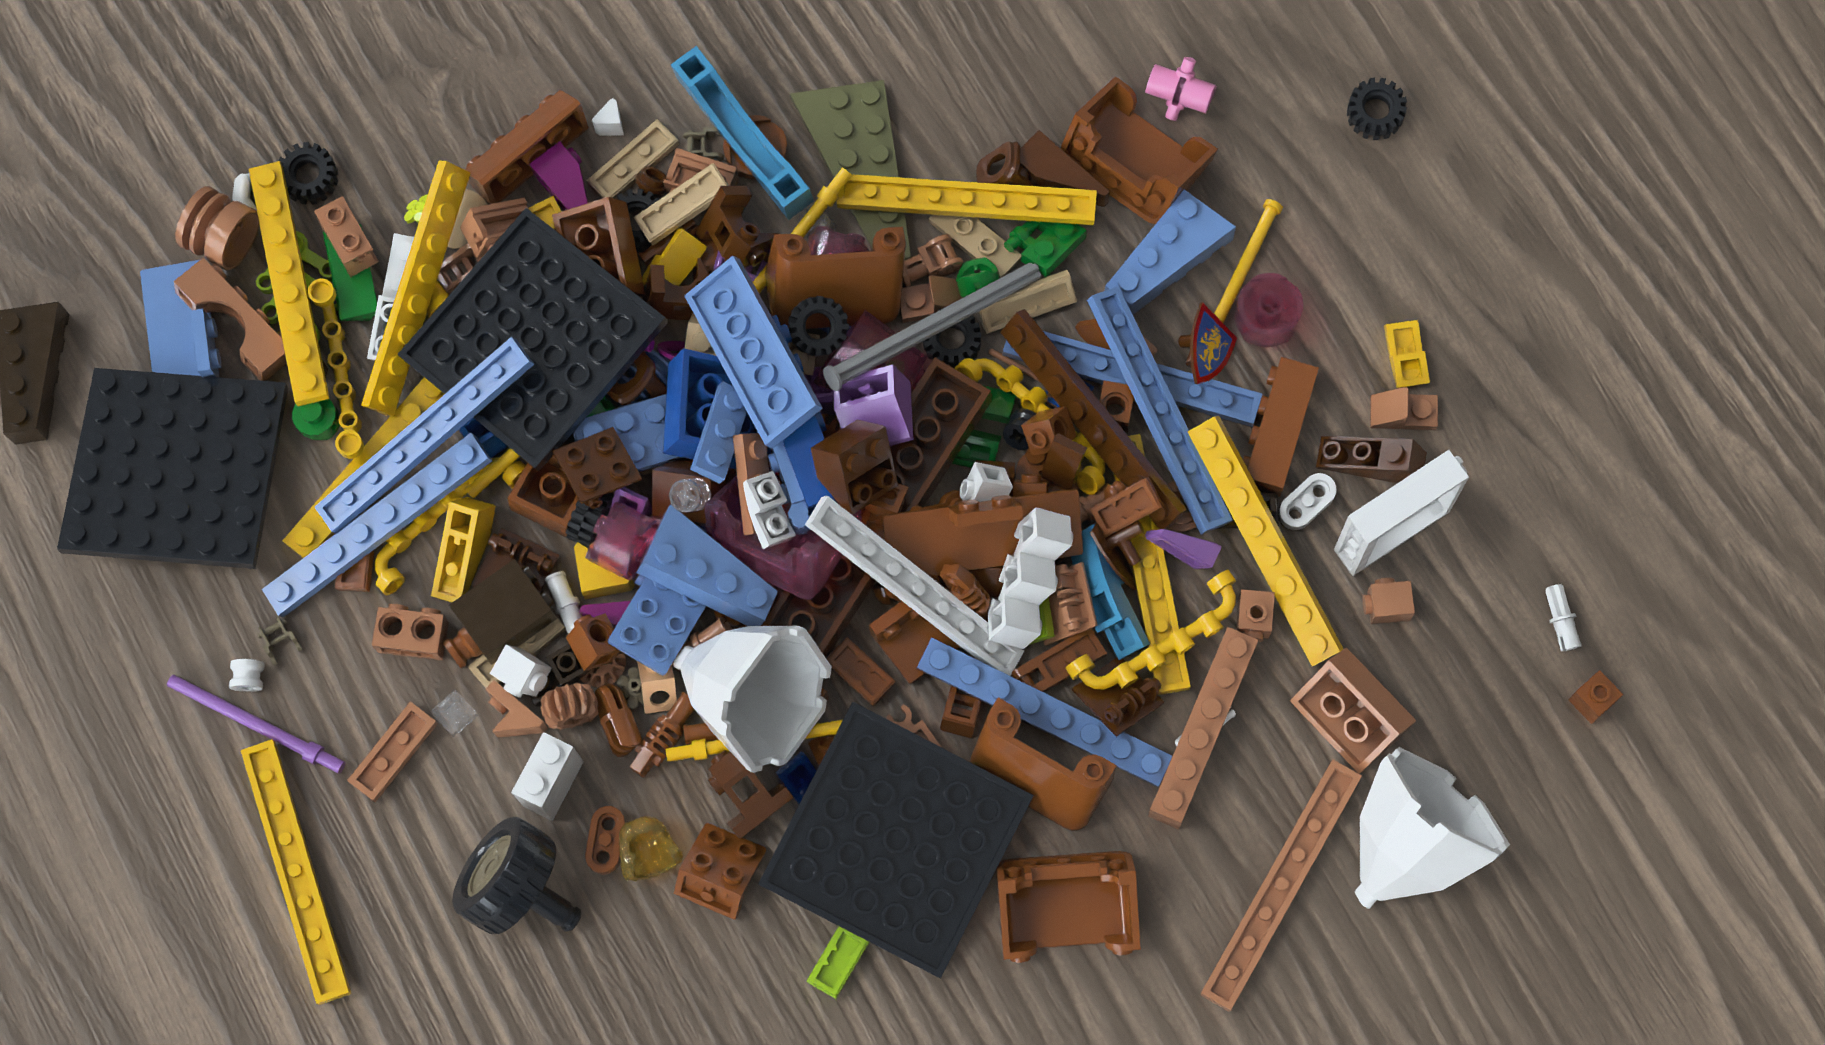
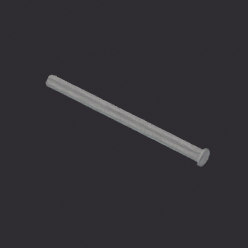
(930, 326)

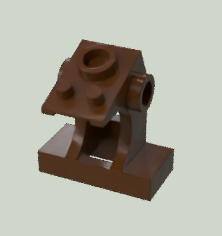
(730, 232)
(670, 298)
(728, 771)

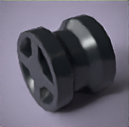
(1013, 432)

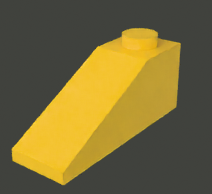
(462, 546)

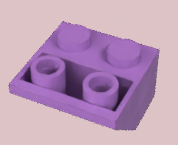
(878, 398)

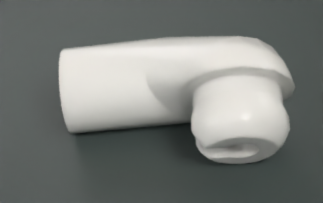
(242, 190)

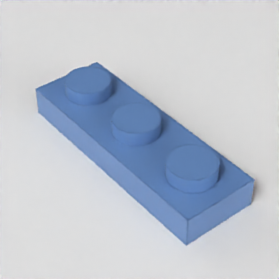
(716, 441)

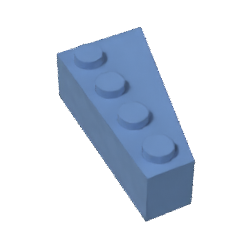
(1175, 245)
(704, 571)

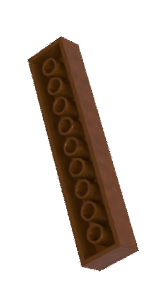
(943, 417)

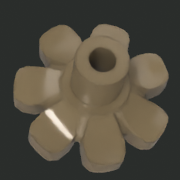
(633, 694)

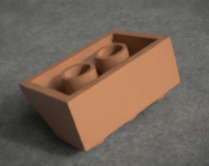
(1352, 710)

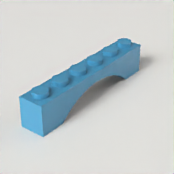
(741, 133)

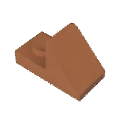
(926, 299)
(1403, 411)
(518, 719)

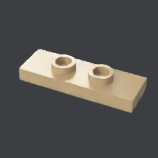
(680, 204)
(977, 240)
(1036, 298)

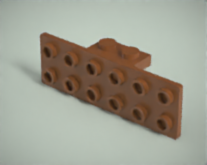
(974, 531)

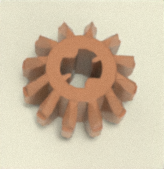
(569, 706)

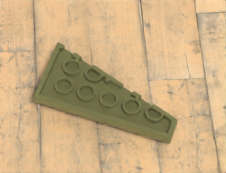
(856, 134)

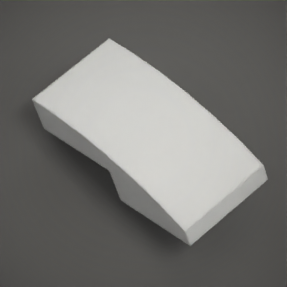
(765, 507)

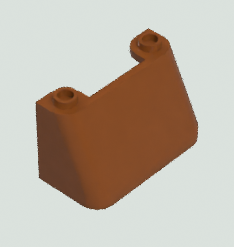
(1131, 155)
(853, 279)
(1058, 792)
(1068, 903)

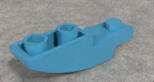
(1109, 601)

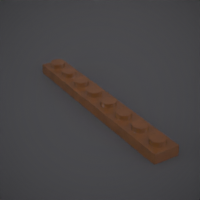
(1088, 413)

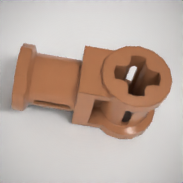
(934, 259)

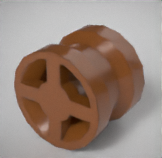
(462, 647)

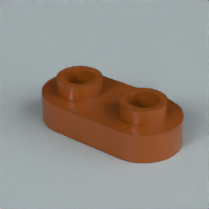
(604, 840)

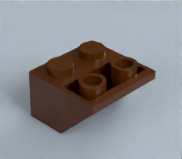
(856, 464)

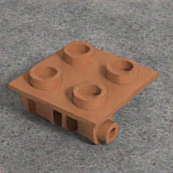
(1071, 603)

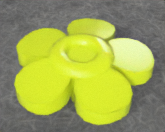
(415, 210)

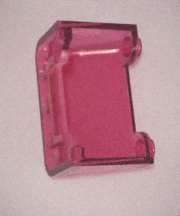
(794, 566)

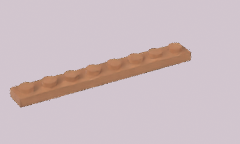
(1280, 885)

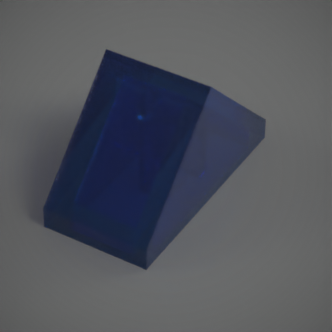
(796, 776)

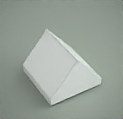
(608, 120)

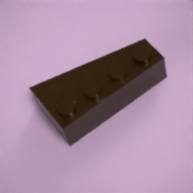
(29, 368)

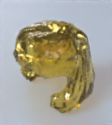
(647, 849)

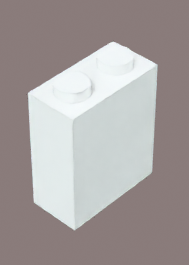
(547, 776)

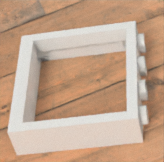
(1401, 512)

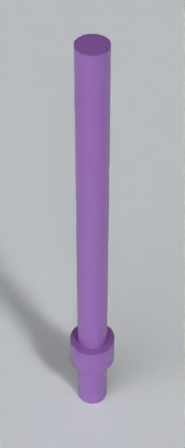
(310, 751)

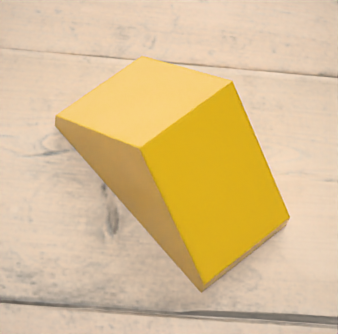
(596, 580)

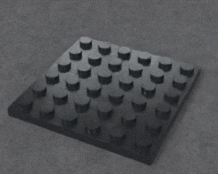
(562, 311)
(173, 468)
(896, 840)

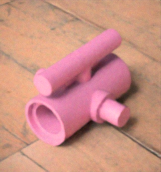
(1180, 88)

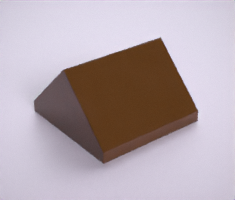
(667, 475)

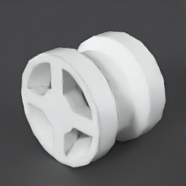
(246, 675)

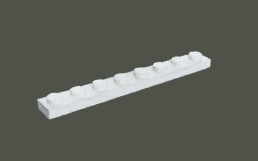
(910, 584)

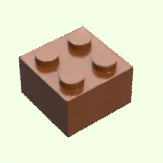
(544, 496)

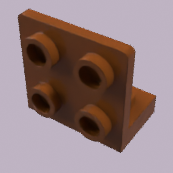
(905, 637)
(718, 870)

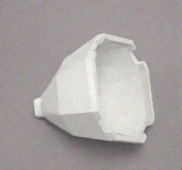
(757, 690)
(1421, 831)

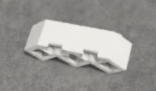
(1028, 577)

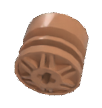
(217, 228)

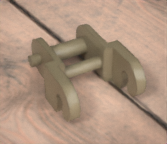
(707, 132)
(269, 644)

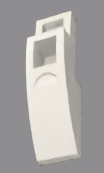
(398, 257)

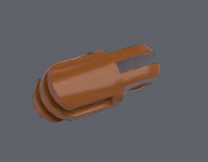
(617, 720)

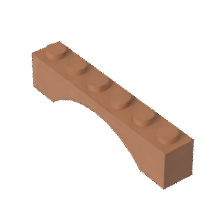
(1203, 728)

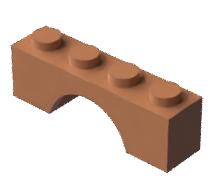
(206, 288)

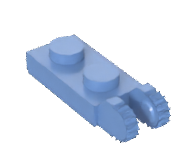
(798, 512)

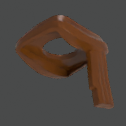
(1009, 172)
(644, 379)

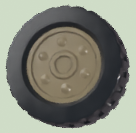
(509, 877)

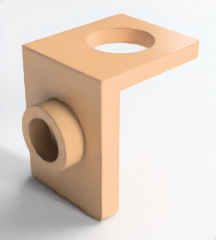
(653, 682)

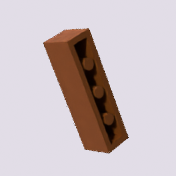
(1281, 424)

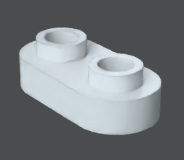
(1306, 502)

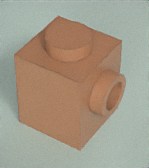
(1389, 601)
(1255, 613)

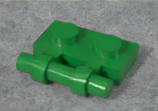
(1050, 247)

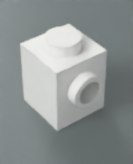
(985, 482)
(520, 672)

